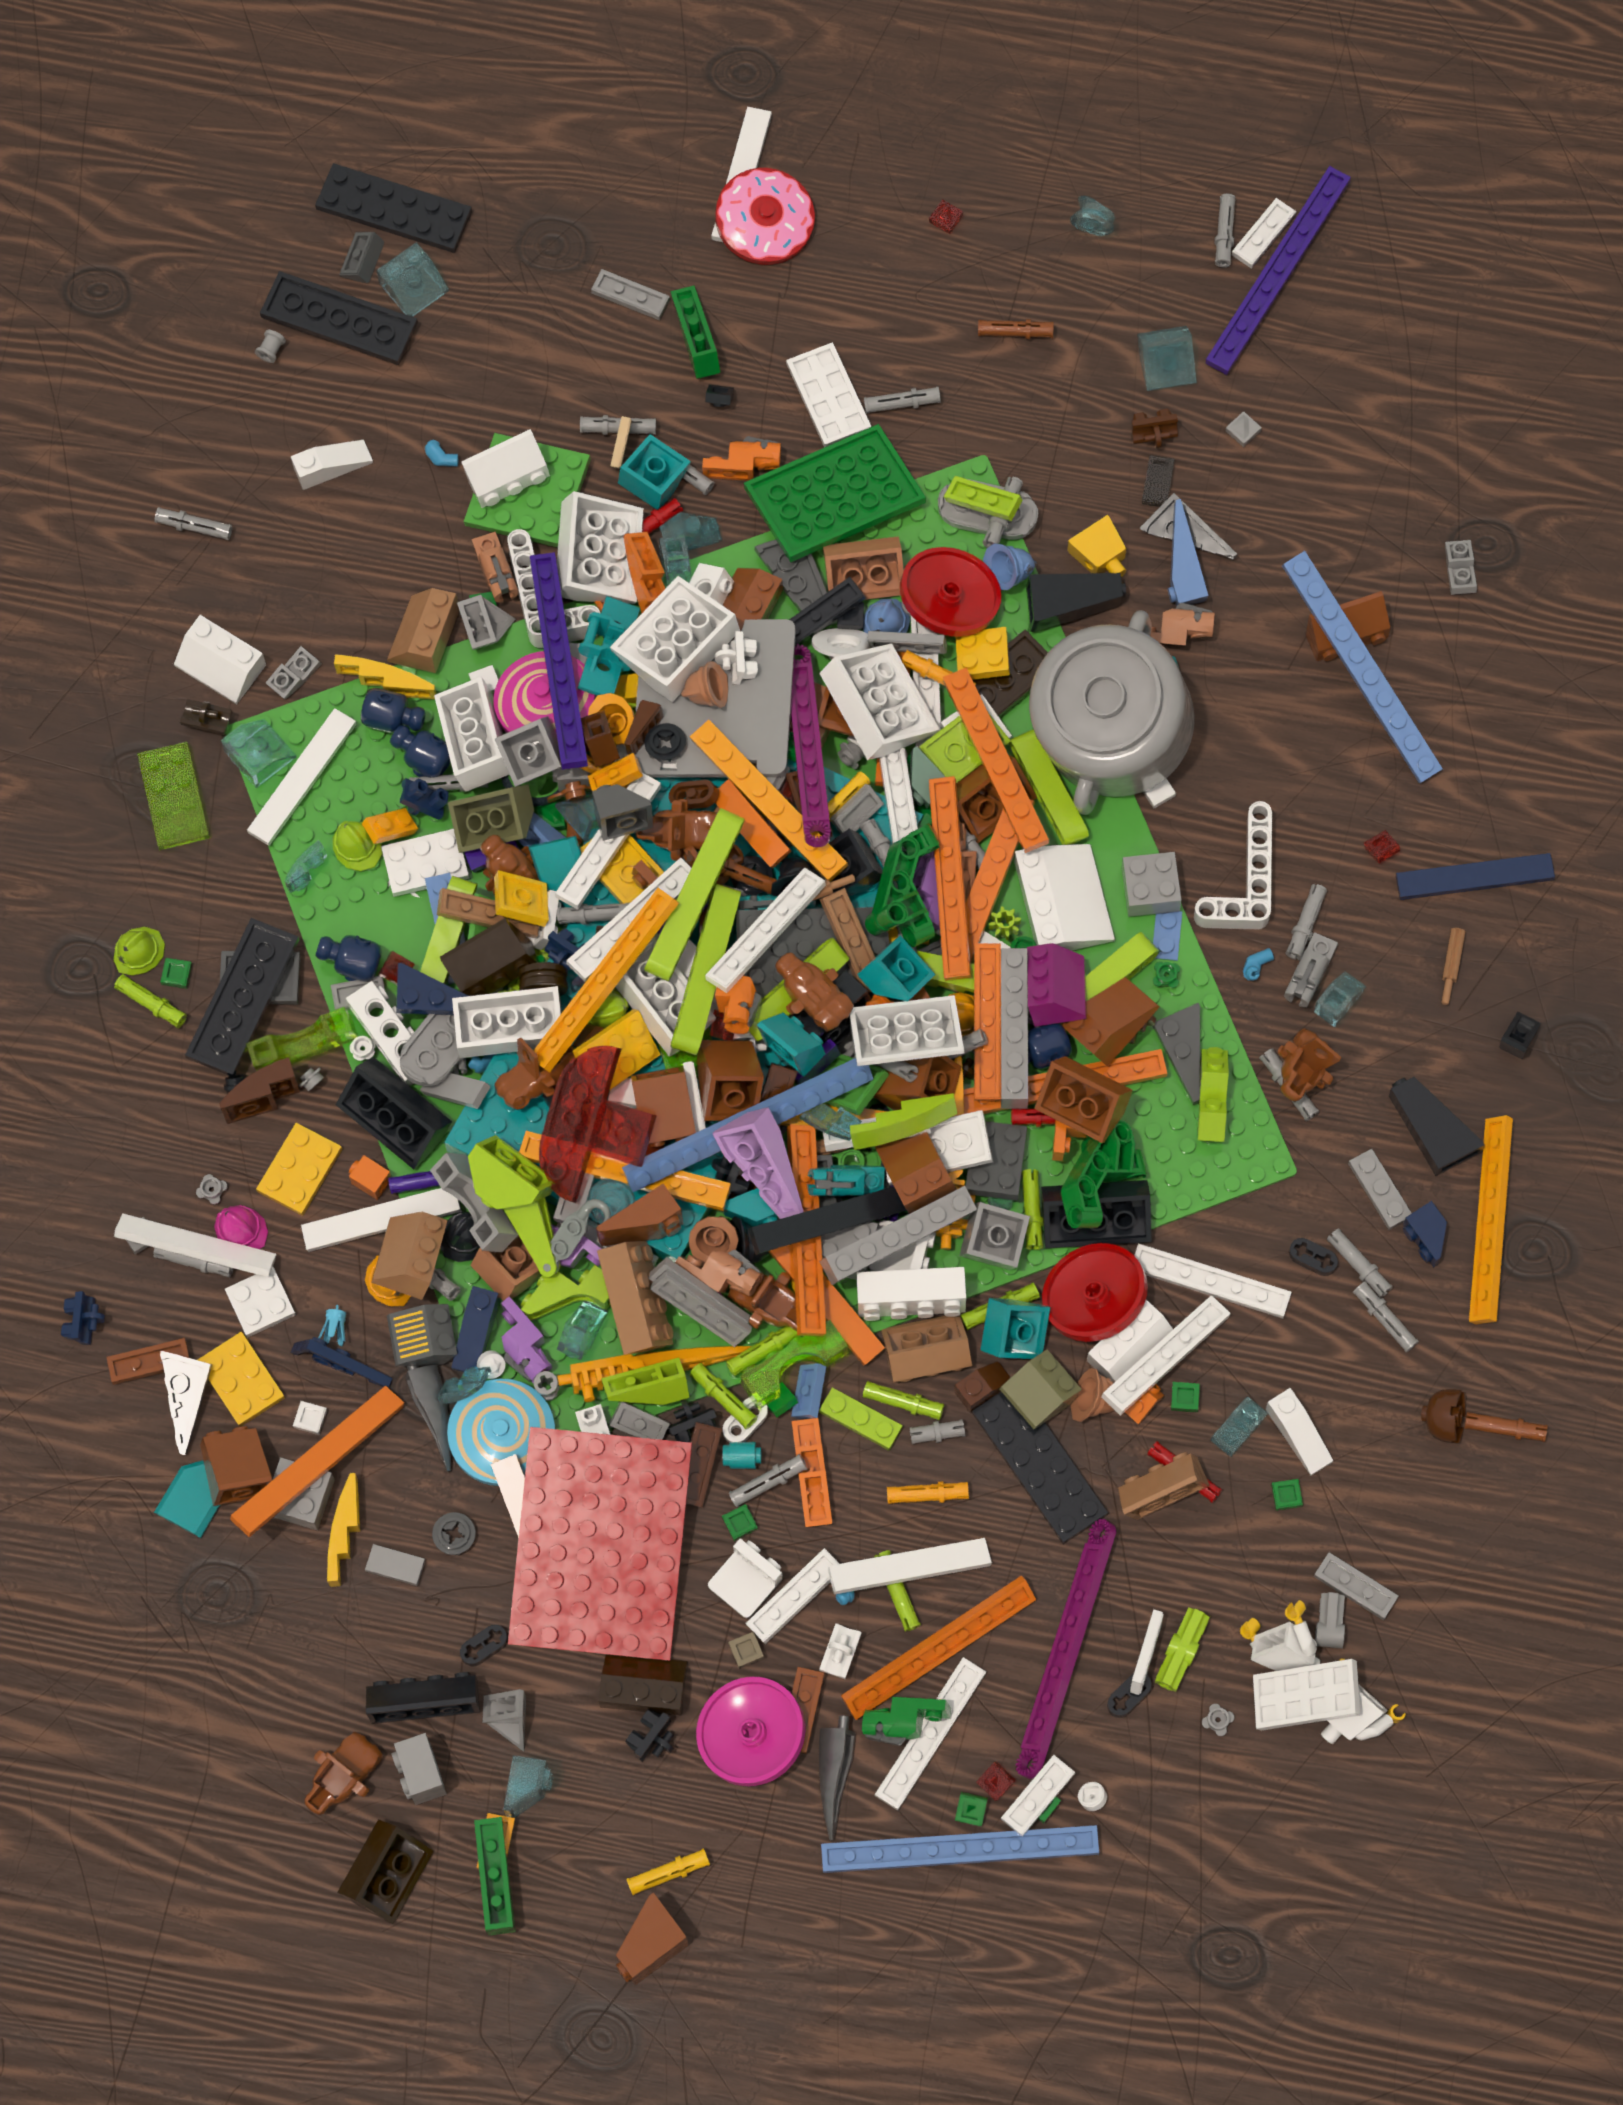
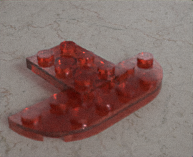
(587, 1122)

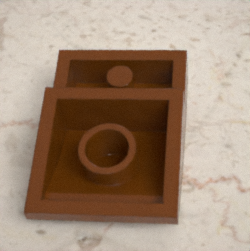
(259, 1091)

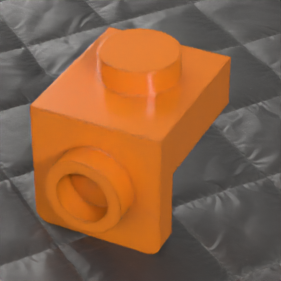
(1144, 1405)

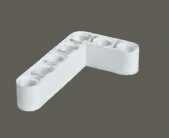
(574, 617)
(1254, 877)

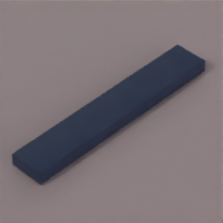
(1475, 876)

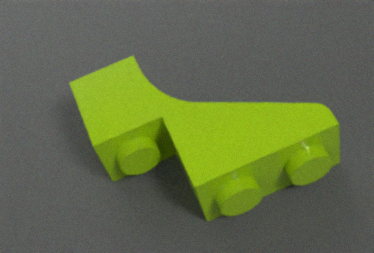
(1213, 1094)
(559, 1291)

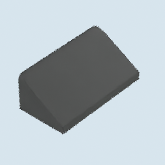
(362, 257)

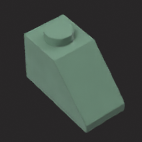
(920, 772)

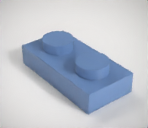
(1167, 934)
(809, 1391)

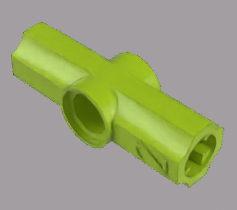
(1182, 1649)

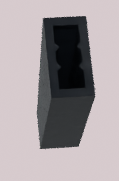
(1068, 597)
(1436, 1130)

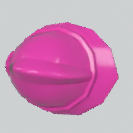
(241, 1226)

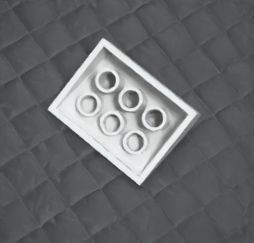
(593, 549)
(675, 637)
(878, 700)
(1063, 896)
(906, 1030)

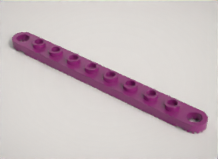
(808, 751)
(1065, 1649)

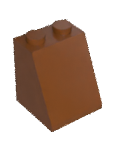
(728, 1078)
(934, 1078)
(666, 1096)
(234, 1465)
(650, 1942)

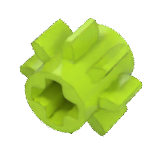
(1000, 929)

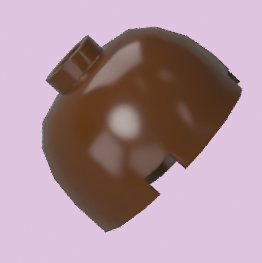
(1445, 1415)

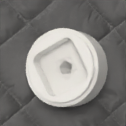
(494, 1361)
(1092, 1796)

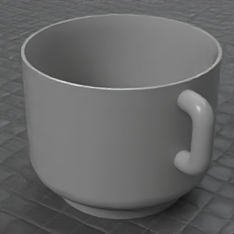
(1111, 710)

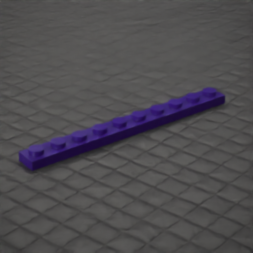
(1278, 270)
(558, 661)

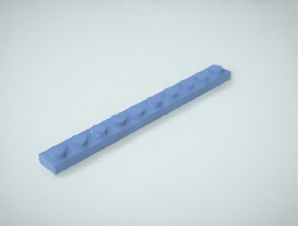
(1362, 667)
(782, 1106)
(959, 1849)

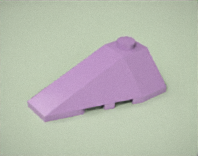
(760, 1152)

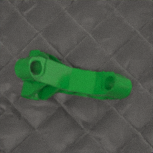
(903, 905)
(1099, 1163)

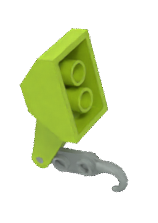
(520, 1187)

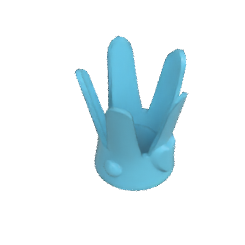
(334, 1319)

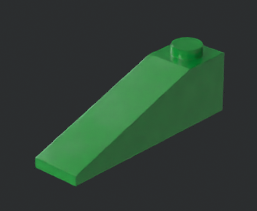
(696, 332)
(494, 1876)

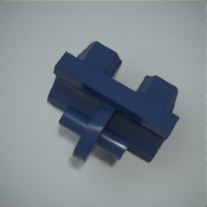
(423, 799)
(561, 947)
(84, 1318)

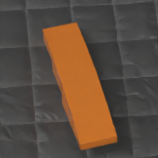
(644, 568)
(755, 827)
(813, 1480)

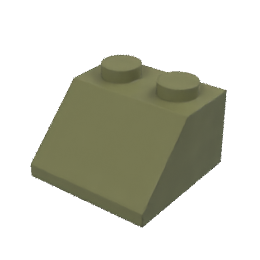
(1041, 1389)

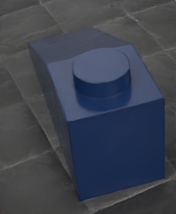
(476, 1327)

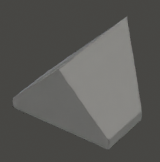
(483, 621)
(507, 1715)

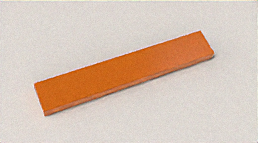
(988, 1018)
(844, 1318)

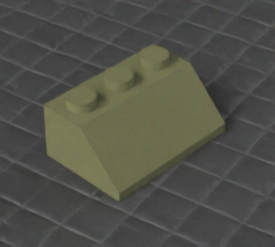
(496, 813)

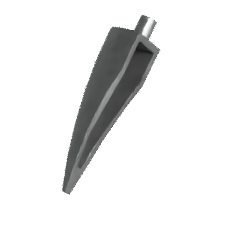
(424, 1387)
(835, 1759)

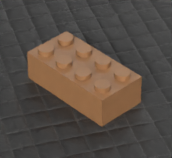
(635, 1307)

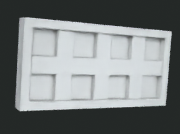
(828, 394)
(1306, 1694)

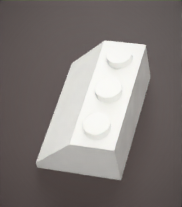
(505, 469)
(219, 659)
(1120, 1352)

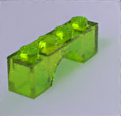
(325, 1034)
(763, 1380)

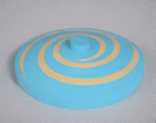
(495, 1426)

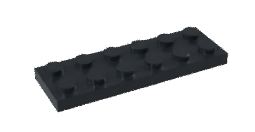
(393, 208)
(338, 318)
(242, 997)
(1041, 1468)

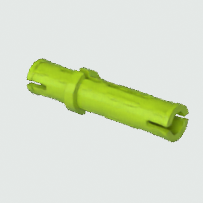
(155, 1004)
(1032, 1209)
(977, 1316)
(760, 1350)
(715, 1388)
(899, 1399)
(902, 1602)

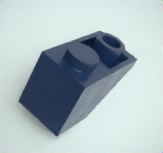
(1427, 1229)

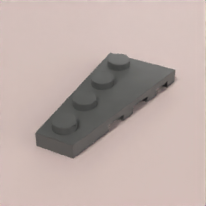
(799, 578)

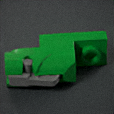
(903, 1720)

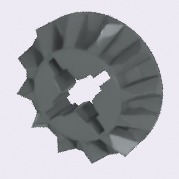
(448, 1523)

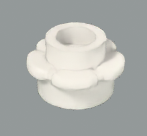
(362, 1041)

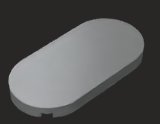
(976, 521)
(430, 1051)

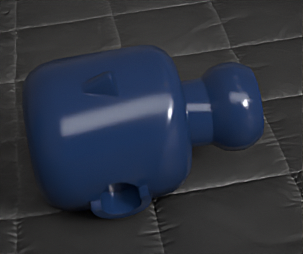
(388, 710)
(424, 752)
(353, 957)
(1047, 1044)

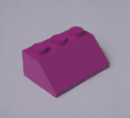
(1055, 984)

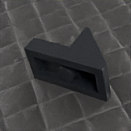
(1519, 1035)

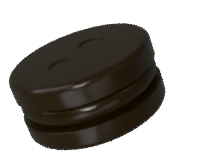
(544, 975)

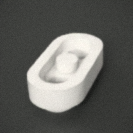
(732, 1423)

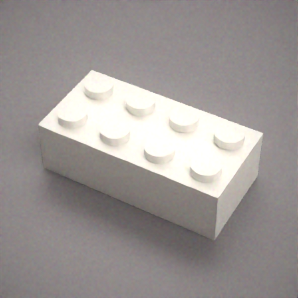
(470, 733)
(495, 1021)
(911, 1293)

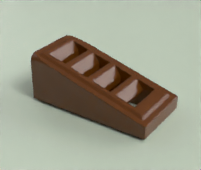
(646, 717)

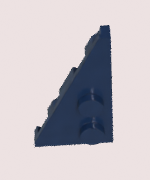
(423, 994)
(339, 1360)

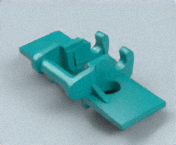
(611, 624)

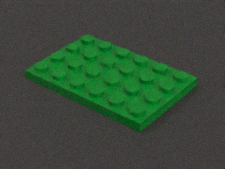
(834, 493)

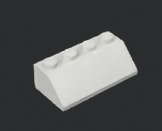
(656, 998)

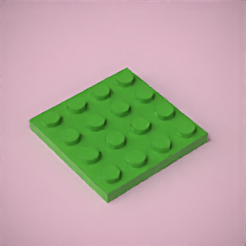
(536, 506)

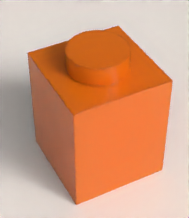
(369, 1177)

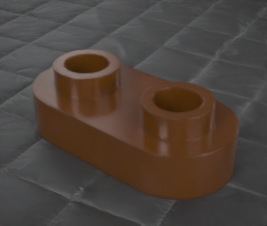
(697, 793)

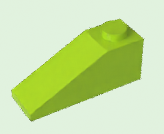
(650, 1384)

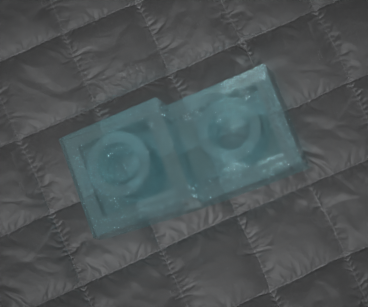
(299, 874)
(829, 1121)
(458, 1389)
(1239, 1426)

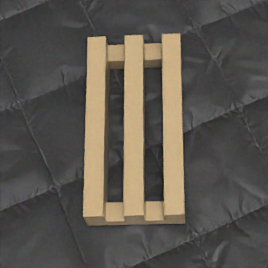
(621, 442)

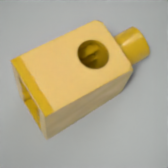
(1099, 548)

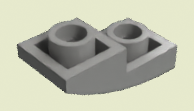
(1460, 567)
(294, 673)

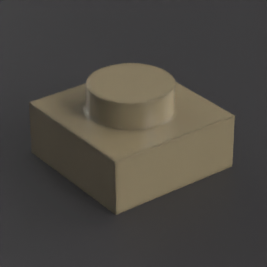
(746, 1650)

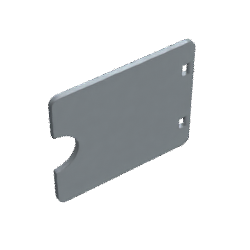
(754, 714)

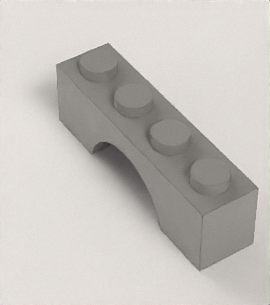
(491, 1226)

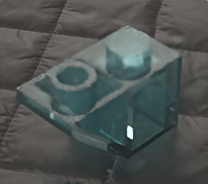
(698, 529)
(674, 558)
(1338, 998)

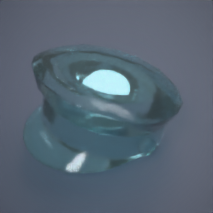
(1093, 217)
(614, 1194)

